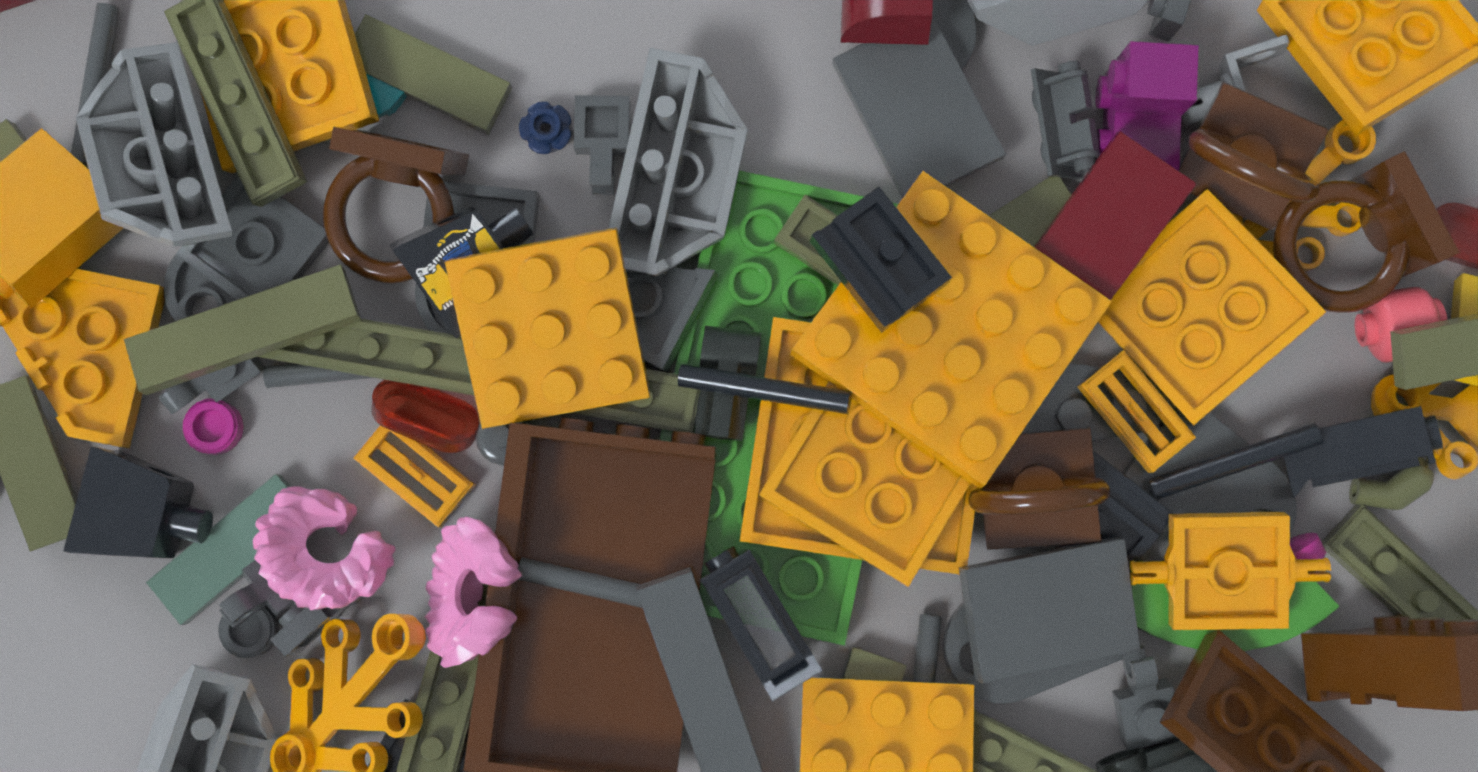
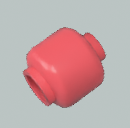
(1396, 311)

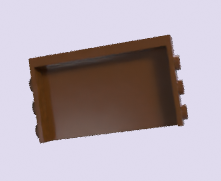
(581, 672)

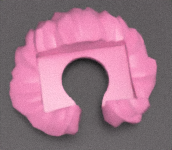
(462, 563)
(295, 572)

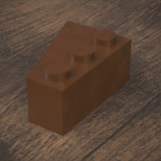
(1398, 660)

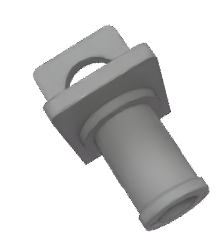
(1230, 74)

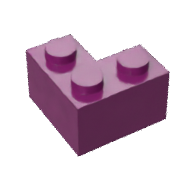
(1147, 96)

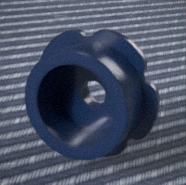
(556, 137)

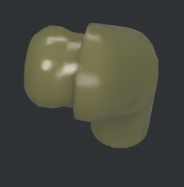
(1397, 491)

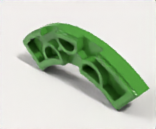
(1307, 608)

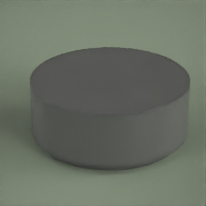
(251, 636)

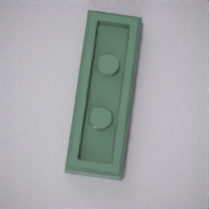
(212, 568)

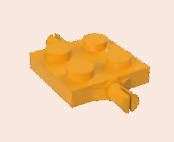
(1229, 571)

